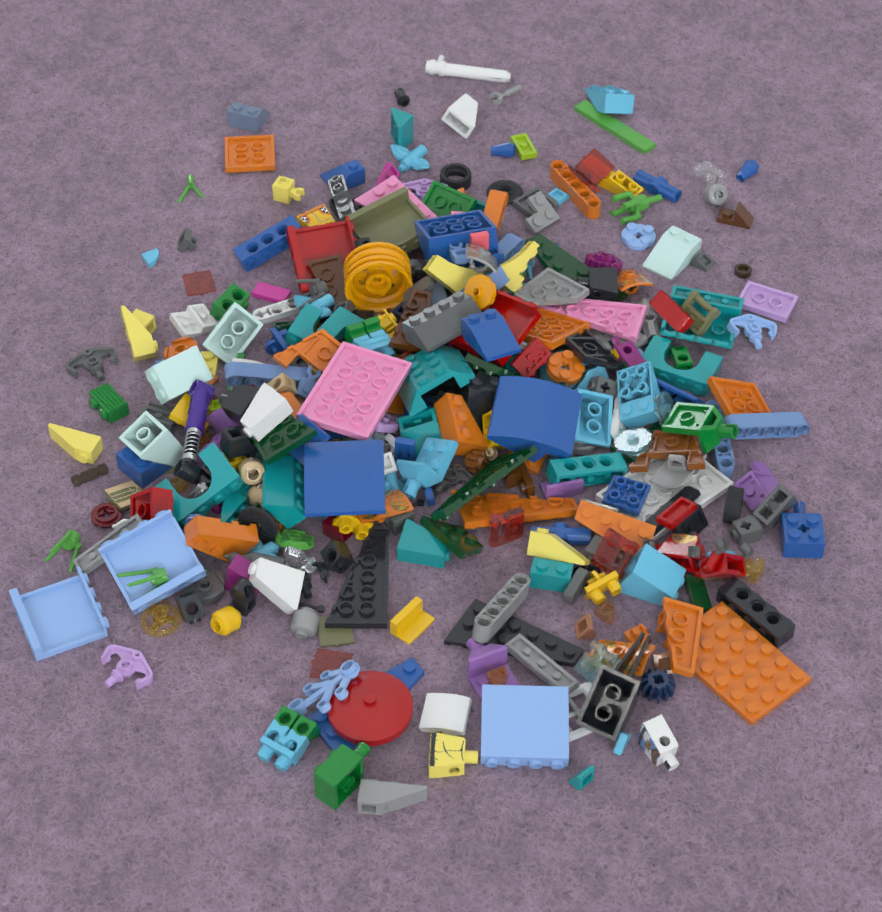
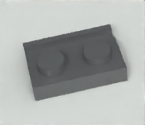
(160, 413)

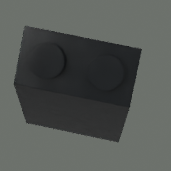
(480, 396)

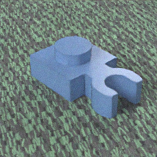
(458, 254)
(306, 384)

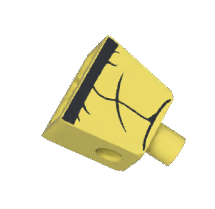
(449, 755)

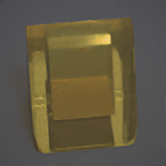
(179, 484)

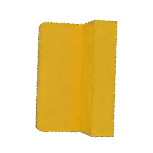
(411, 621)

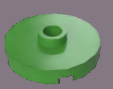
(295, 539)

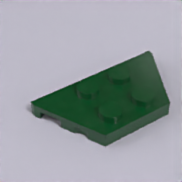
(489, 367)
(453, 537)

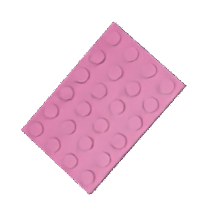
(355, 391)

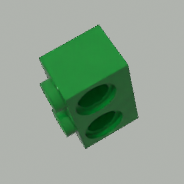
(231, 295)

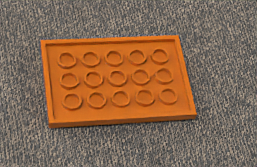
(744, 665)

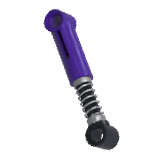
(194, 429)

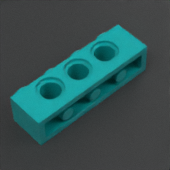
(592, 469)

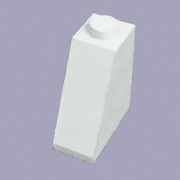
(462, 115)
(265, 412)
(277, 583)

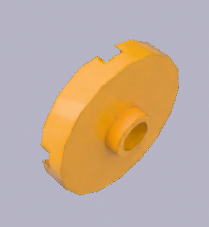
(481, 290)

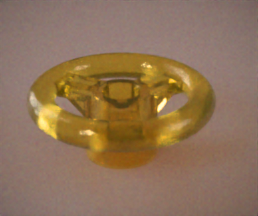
(160, 617)

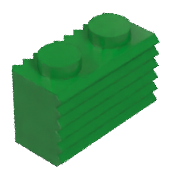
(108, 403)

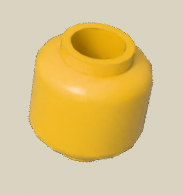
(225, 620)

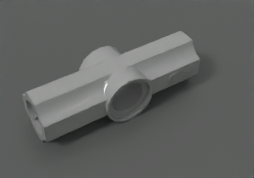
(649, 325)

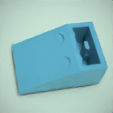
(611, 99)
(636, 395)

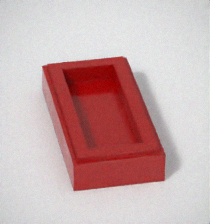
(676, 513)

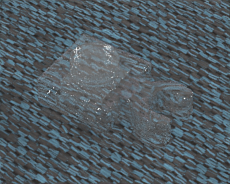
(296, 559)

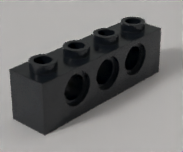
(756, 612)

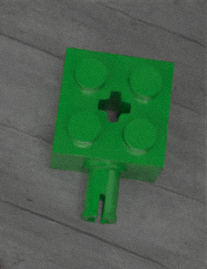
(340, 774)

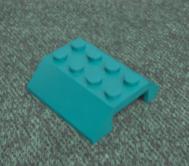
(717, 333)
(430, 371)

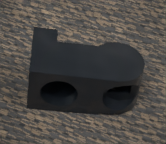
(243, 594)

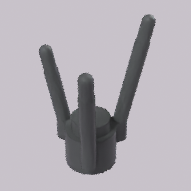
(317, 289)

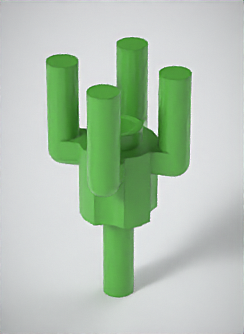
(633, 205)

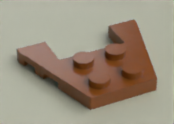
(667, 444)

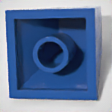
(353, 173)

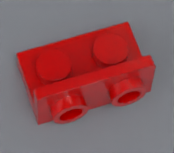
(531, 358)

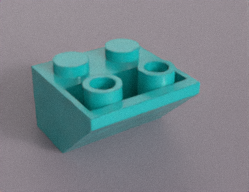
(420, 427)

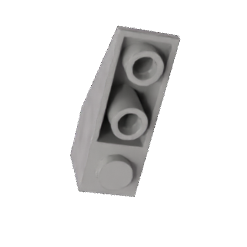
(383, 797)

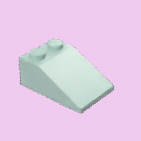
(673, 253)
(232, 333)

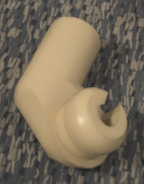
(491, 454)

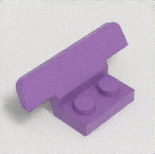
(757, 485)

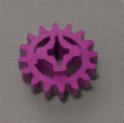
(603, 259)

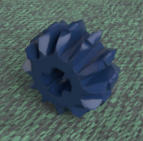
(657, 685)

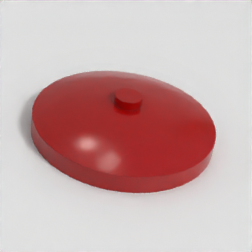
(374, 710)

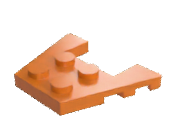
(315, 350)

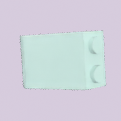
(176, 374)
(152, 441)

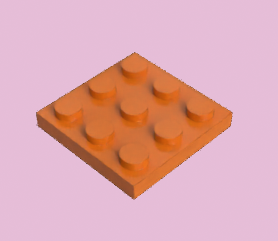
(249, 153)
(737, 396)

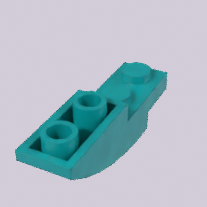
(235, 503)

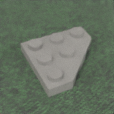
(552, 289)

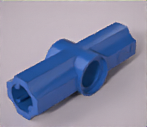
(657, 185)
(571, 535)

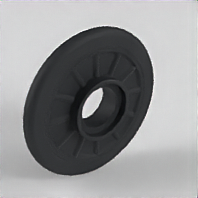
(514, 190)
(268, 523)

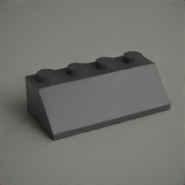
(439, 322)

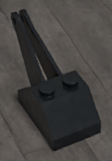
(613, 695)

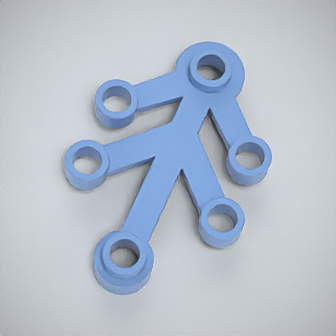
(325, 689)

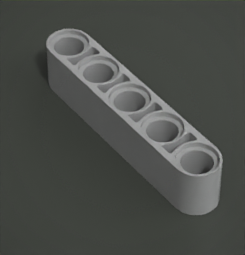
(501, 608)

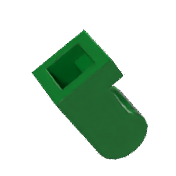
(680, 358)

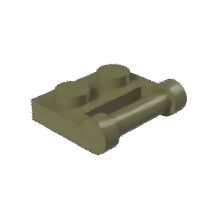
(701, 322)

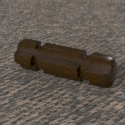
(89, 474)

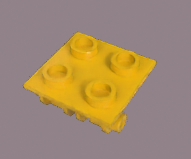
(388, 322)

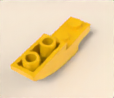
(619, 183)

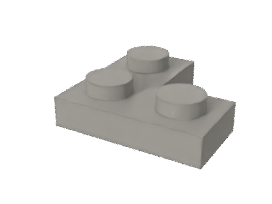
(544, 213)

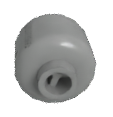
(715, 194)
(304, 622)

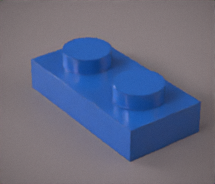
(404, 449)

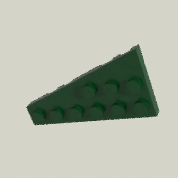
(556, 258)
(482, 480)

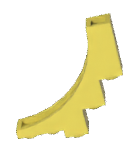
(456, 277)

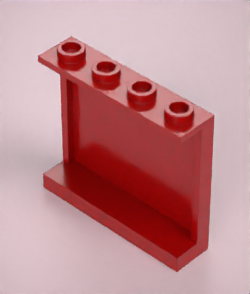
(317, 243)
(519, 316)

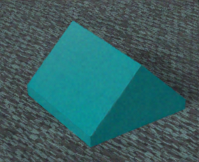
(402, 127)

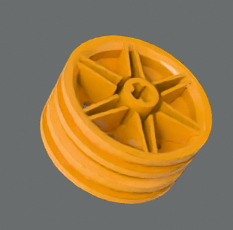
(370, 276)

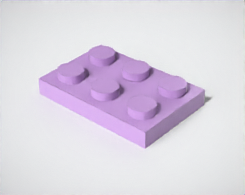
(768, 301)

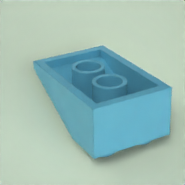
(594, 419)

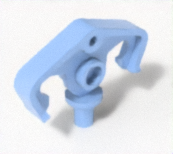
(752, 328)

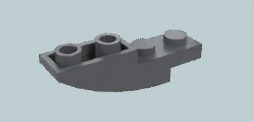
(341, 196)

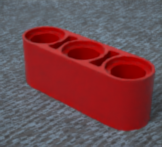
(671, 312)

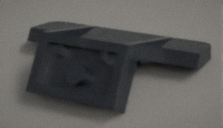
(694, 522)

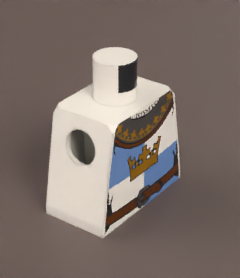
(659, 742)

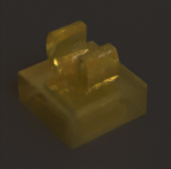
(755, 569)

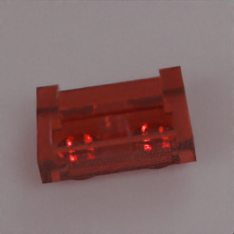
(512, 527)
(609, 549)

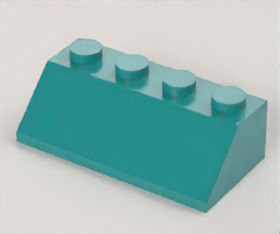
(284, 490)

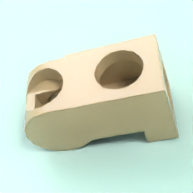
(282, 384)

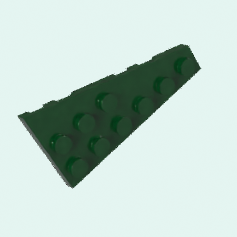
(284, 439)

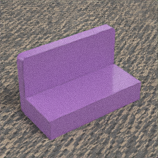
(562, 489)

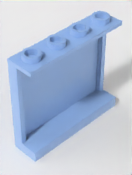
(150, 546)
(60, 616)
(525, 726)

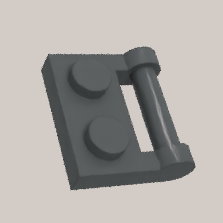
(521, 204)

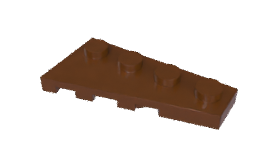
(417, 303)

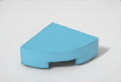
(150, 257)
(622, 742)

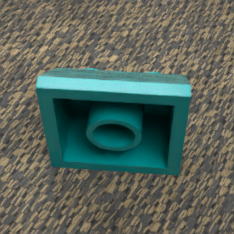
(551, 574)

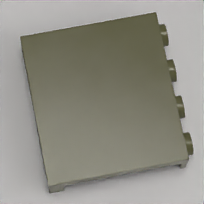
(389, 220)

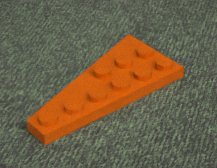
(477, 510)

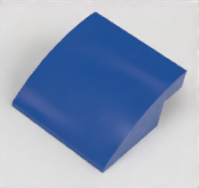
(439, 232)
(535, 414)
(344, 478)

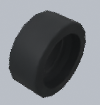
(456, 169)
(733, 504)

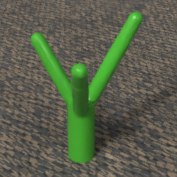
(190, 184)

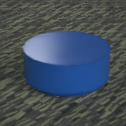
(429, 496)

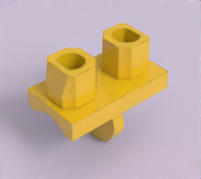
(351, 523)
(600, 583)

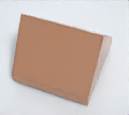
(584, 628)
(661, 661)

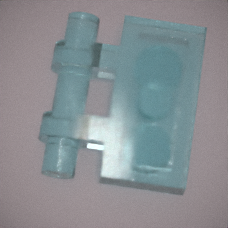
(590, 664)

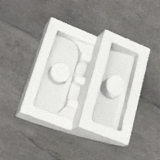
(193, 321)
(445, 713)

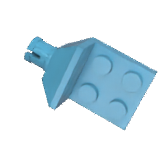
(429, 466)

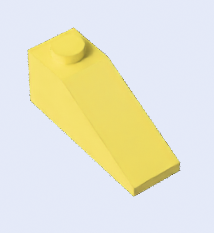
(139, 338)
(78, 444)
(552, 547)

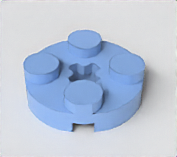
(632, 230)

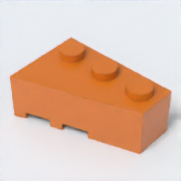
(459, 424)
(220, 538)

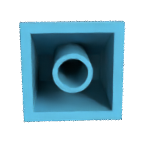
(652, 576)

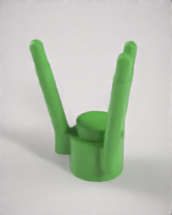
(68, 542)
(156, 576)

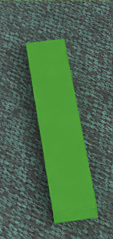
(615, 127)

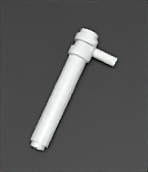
(487, 74)

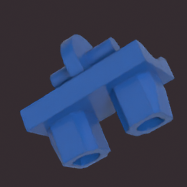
(277, 342)

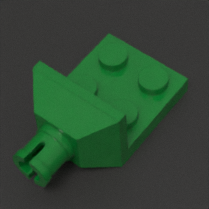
(701, 421)

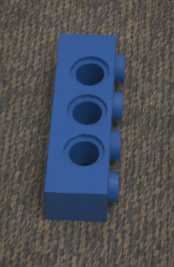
(265, 244)

